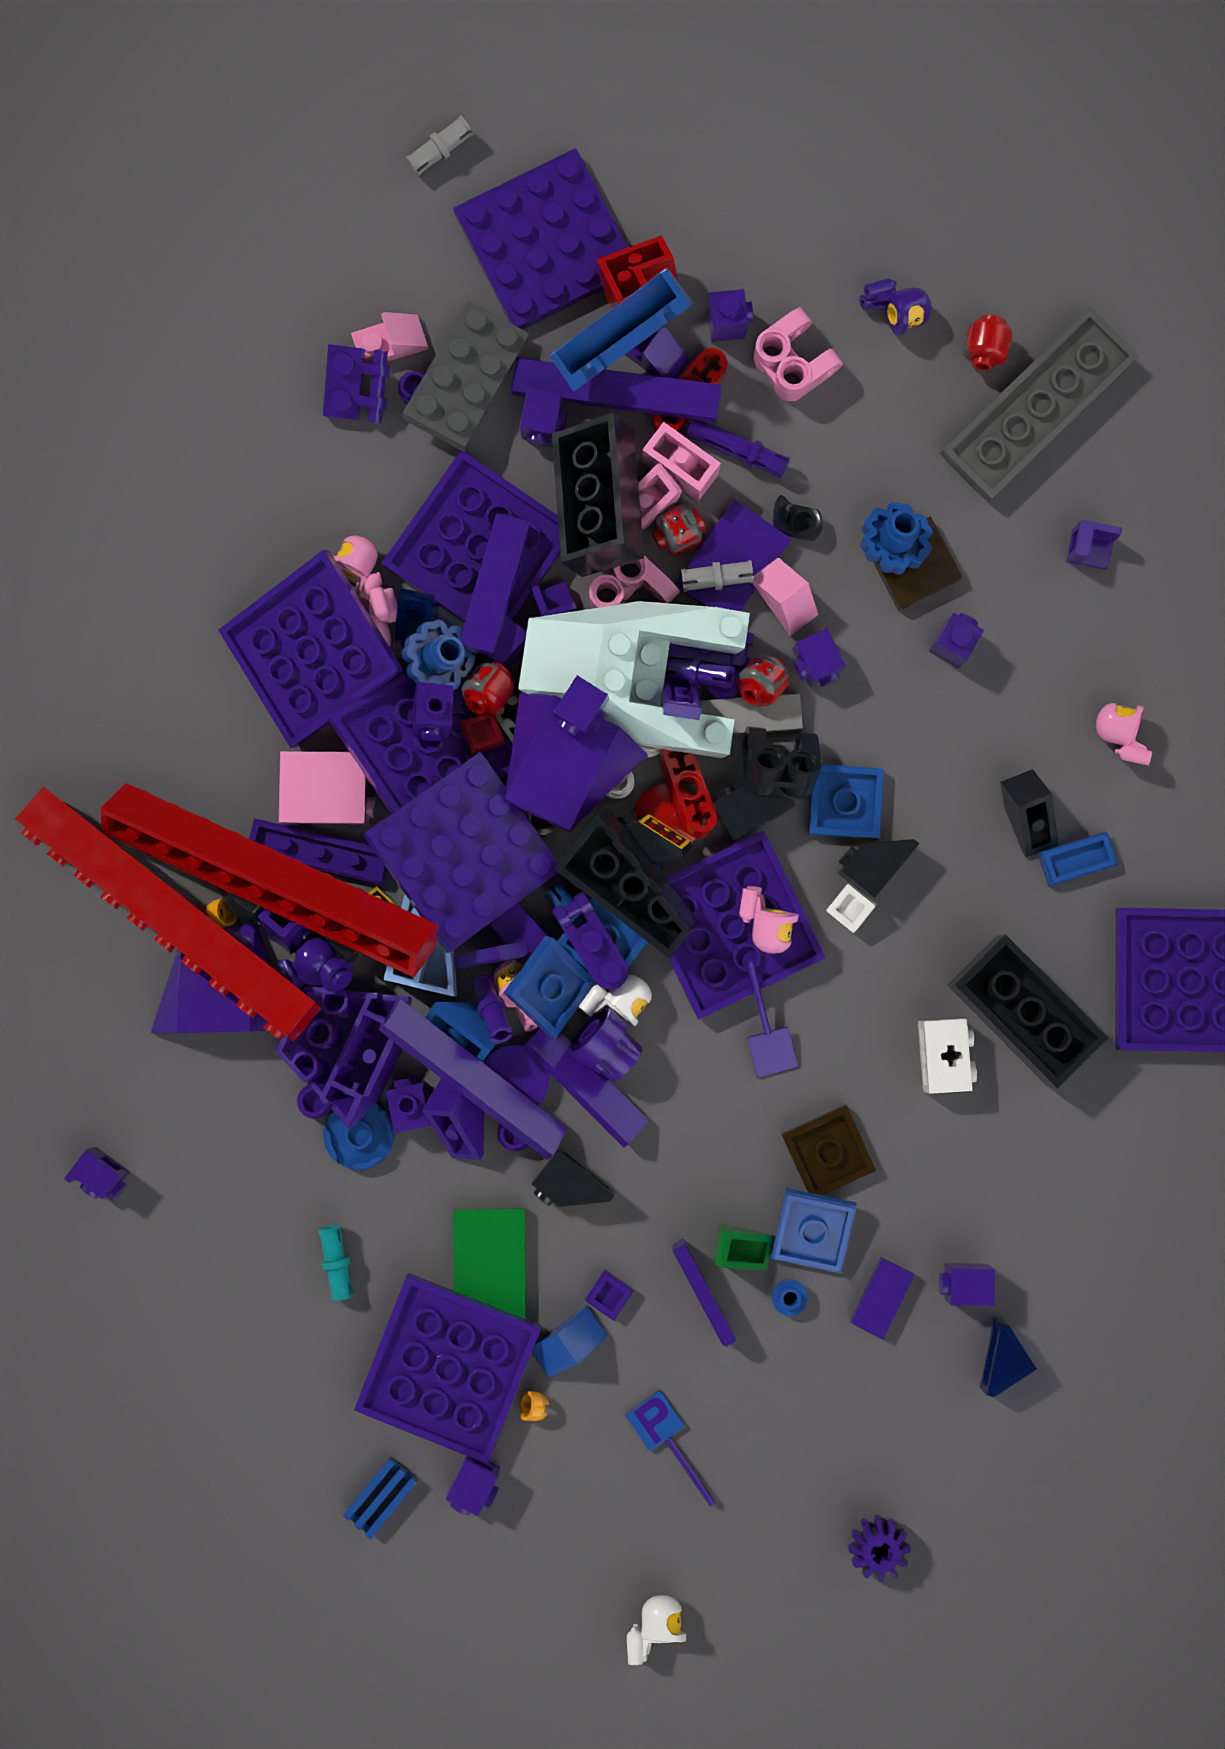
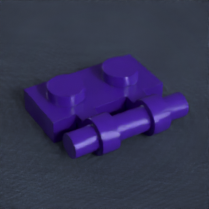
(345, 380)

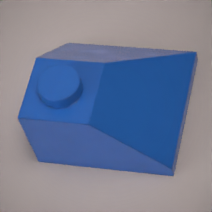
(464, 1026)

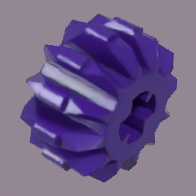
(881, 1560)

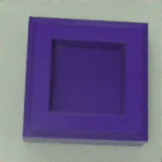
(609, 1294)

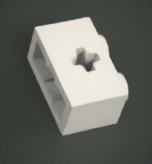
(938, 1074)

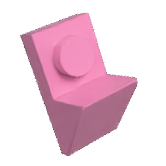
(399, 335)
(657, 494)

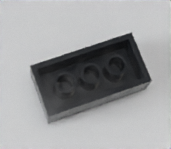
(597, 495)
(1027, 1011)

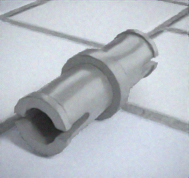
(439, 146)
(717, 575)

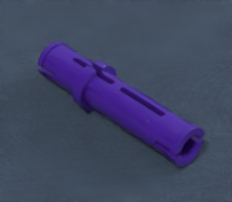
(743, 449)

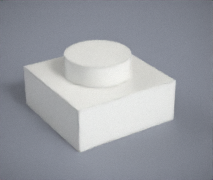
(851, 907)

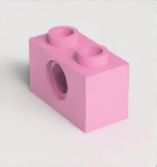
(683, 460)

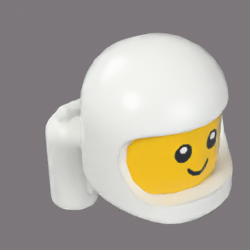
(625, 1001)
(659, 1625)

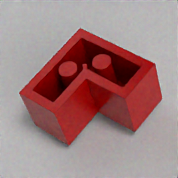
(633, 267)

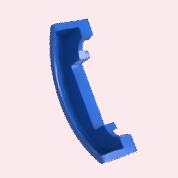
(621, 329)

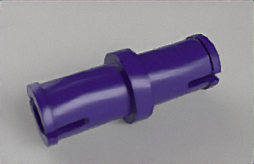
(699, 672)
(491, 1009)

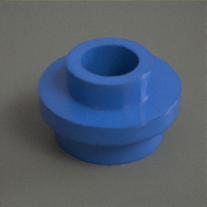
(784, 1287)

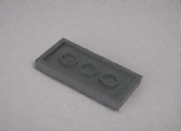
(465, 376)

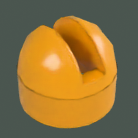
(213, 913)
(533, 1406)

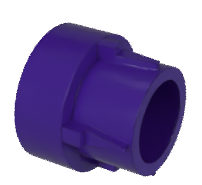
(606, 1045)

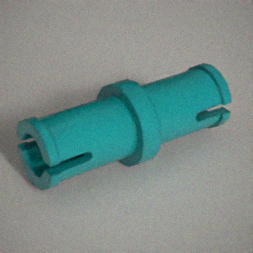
(335, 1262)

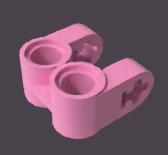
(788, 362)
(650, 577)

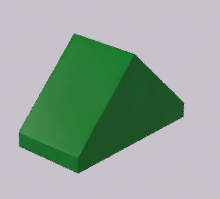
(742, 1248)

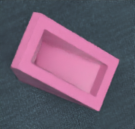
(786, 595)

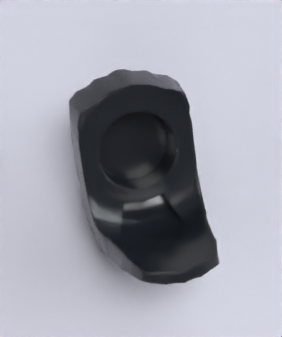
(797, 520)

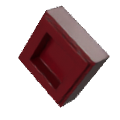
(482, 733)

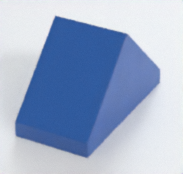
(569, 1342)

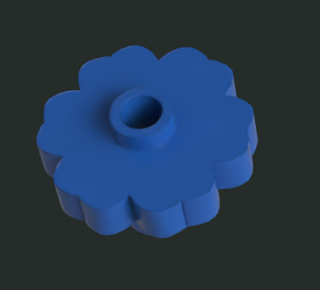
(896, 538)
(437, 655)

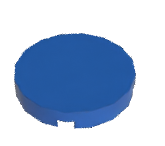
(364, 1143)

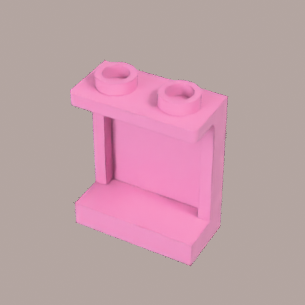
(323, 789)

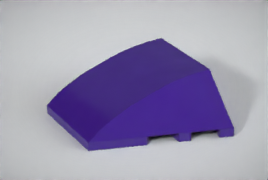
(562, 773)
(197, 1007)
(344, 1050)

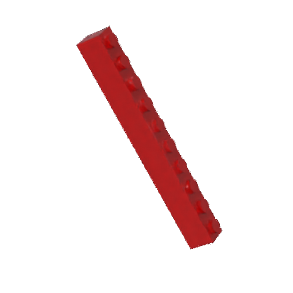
(269, 879)
(168, 914)

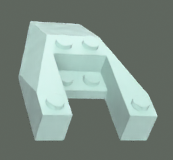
(626, 656)

